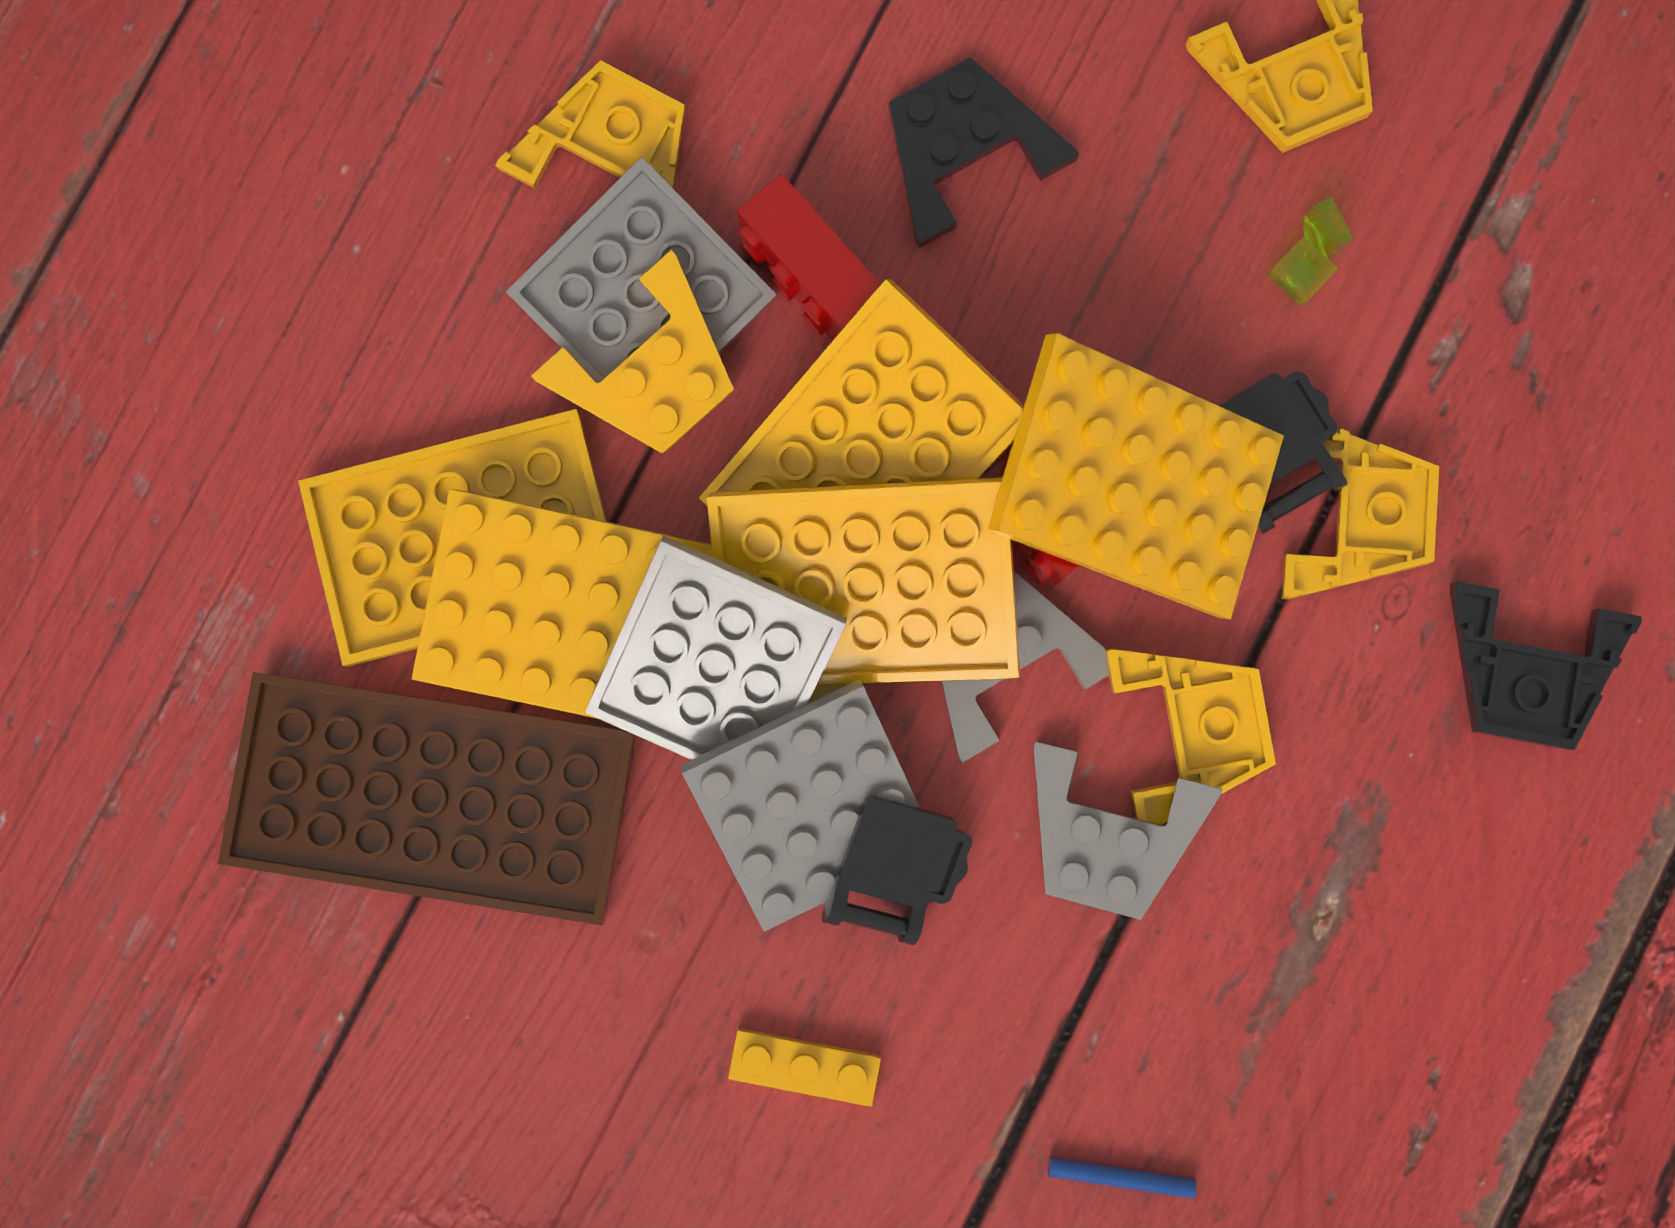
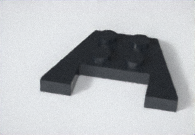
(953, 125)
(1528, 689)

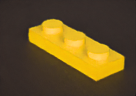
(804, 1067)

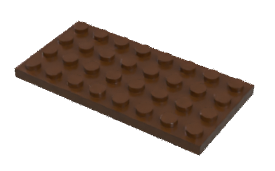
(427, 798)

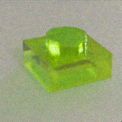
(1326, 228)
(1302, 271)

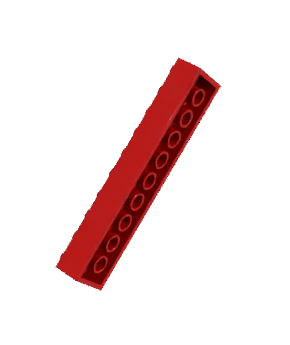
(832, 287)

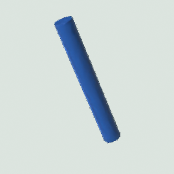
(1121, 1177)

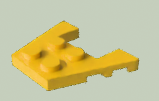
(1300, 89)
(606, 122)
(662, 384)
(1381, 521)
(1213, 720)

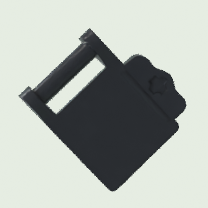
(1303, 417)
(901, 858)

